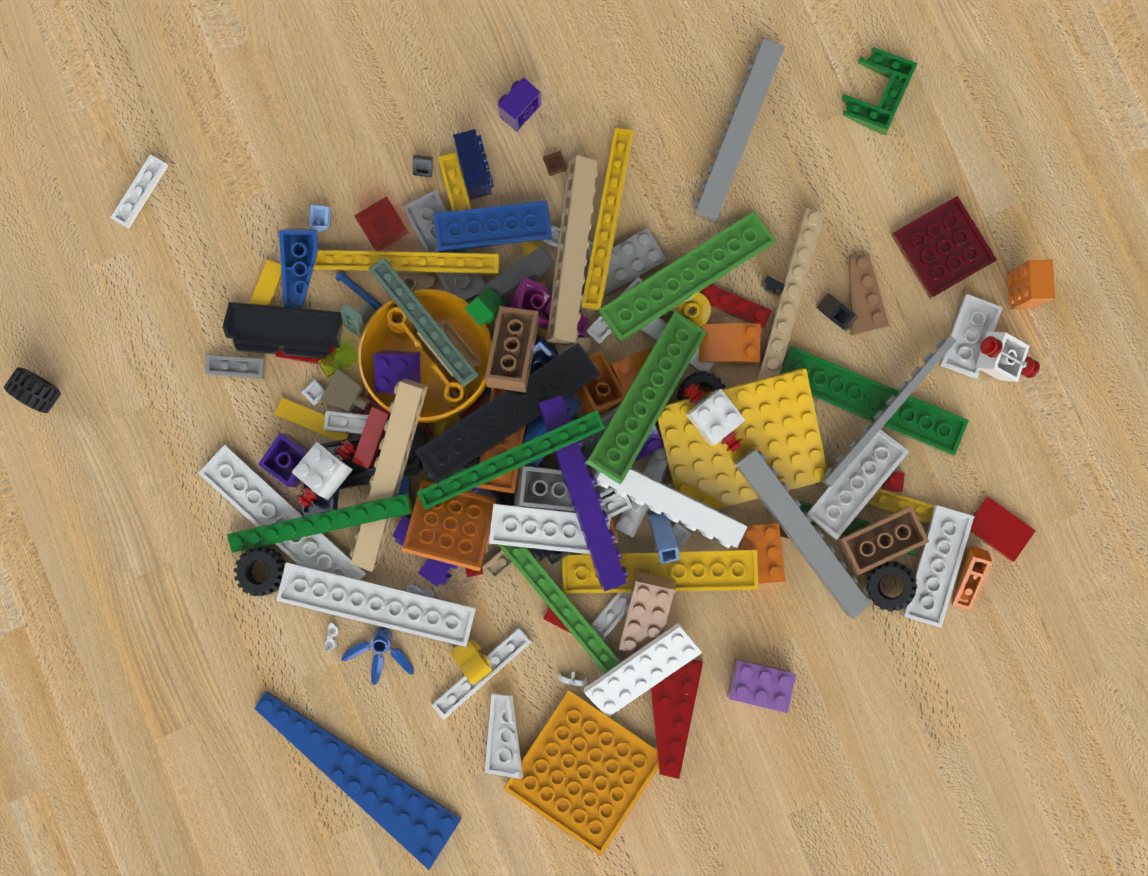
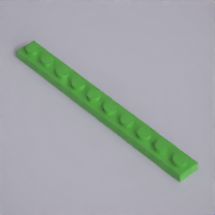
(562, 606)

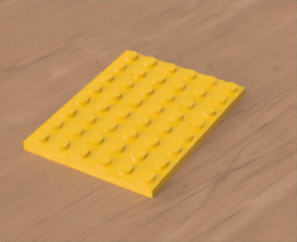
(777, 422)

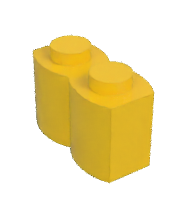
(471, 661)

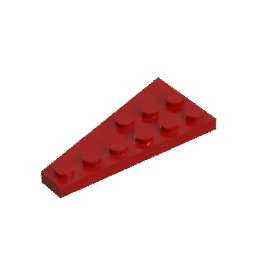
(672, 713)

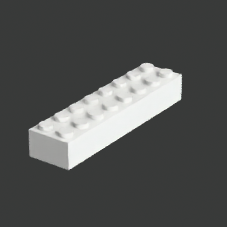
(676, 506)

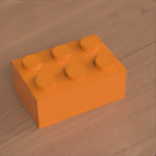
(1031, 284)
(767, 542)

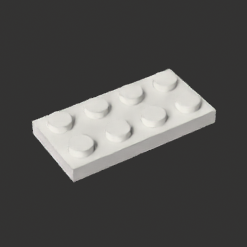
(969, 330)

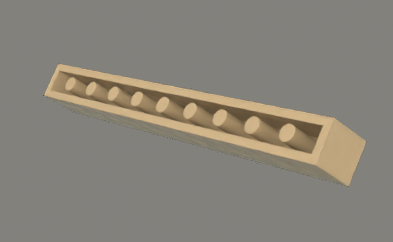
(572, 251)
(790, 294)
(389, 469)

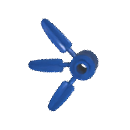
(379, 643)

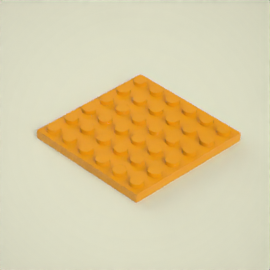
(584, 772)

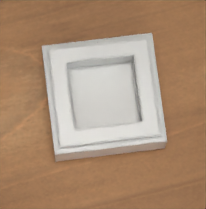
(314, 392)

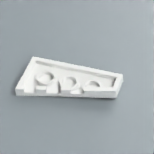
(502, 742)

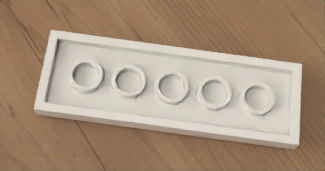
(857, 484)
(537, 529)
(939, 565)
(643, 670)

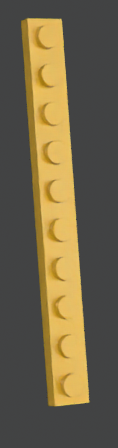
(607, 219)
(409, 261)

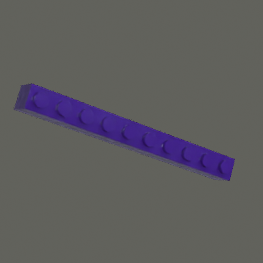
(585, 499)

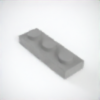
(235, 366)

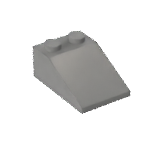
(541, 489)

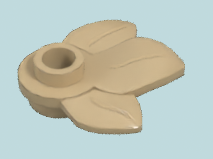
(419, 280)

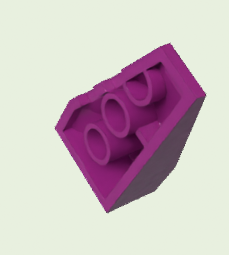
(535, 297)

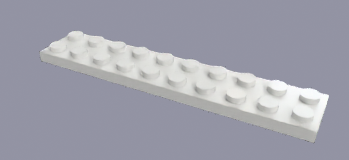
(266, 506)
(376, 604)

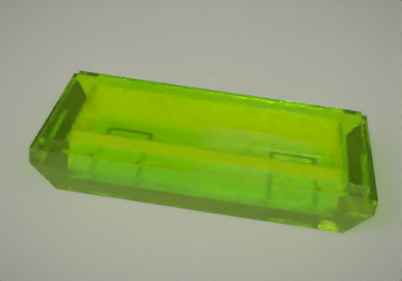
(338, 360)

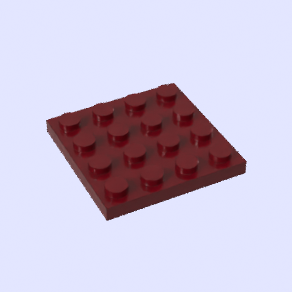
(943, 247)

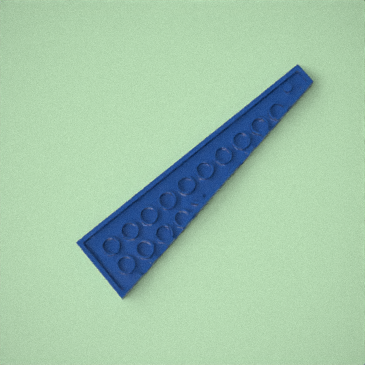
(394, 804)

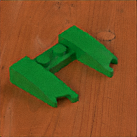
(900, 74)

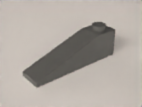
(531, 267)

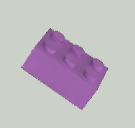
(761, 685)

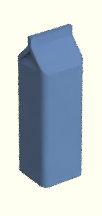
(663, 537)

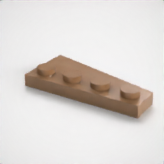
(865, 296)

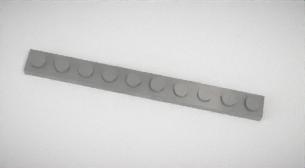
(893, 404)

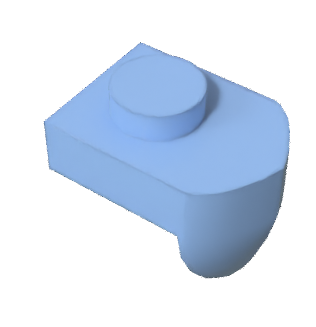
(320, 217)

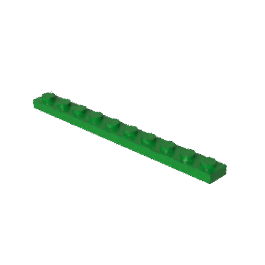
(511, 459)
(320, 522)

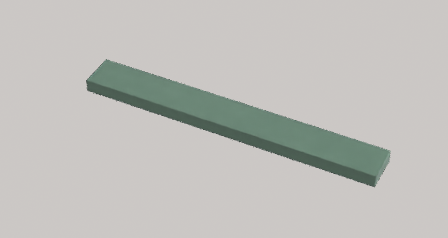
(423, 322)

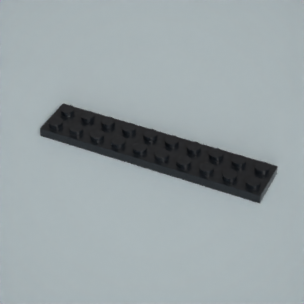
(505, 414)

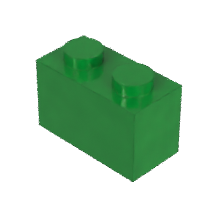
(485, 306)

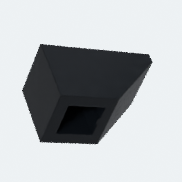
(837, 312)

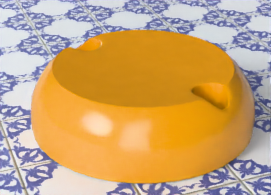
(385, 334)

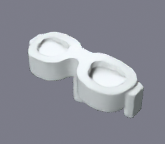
(414, 589)
(330, 643)
(572, 680)

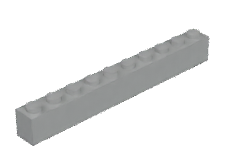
(739, 131)
(802, 533)

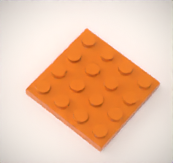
(451, 530)

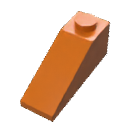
(971, 577)

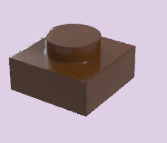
(554, 163)

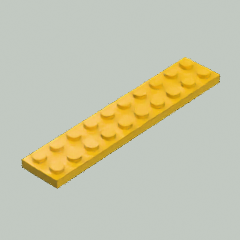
(691, 572)

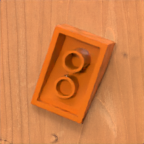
(731, 343)
(628, 368)
(604, 391)

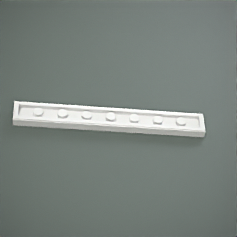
(618, 605)

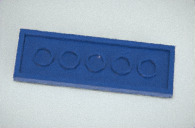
(492, 226)

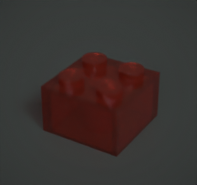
(381, 224)

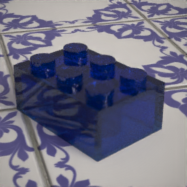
(474, 164)

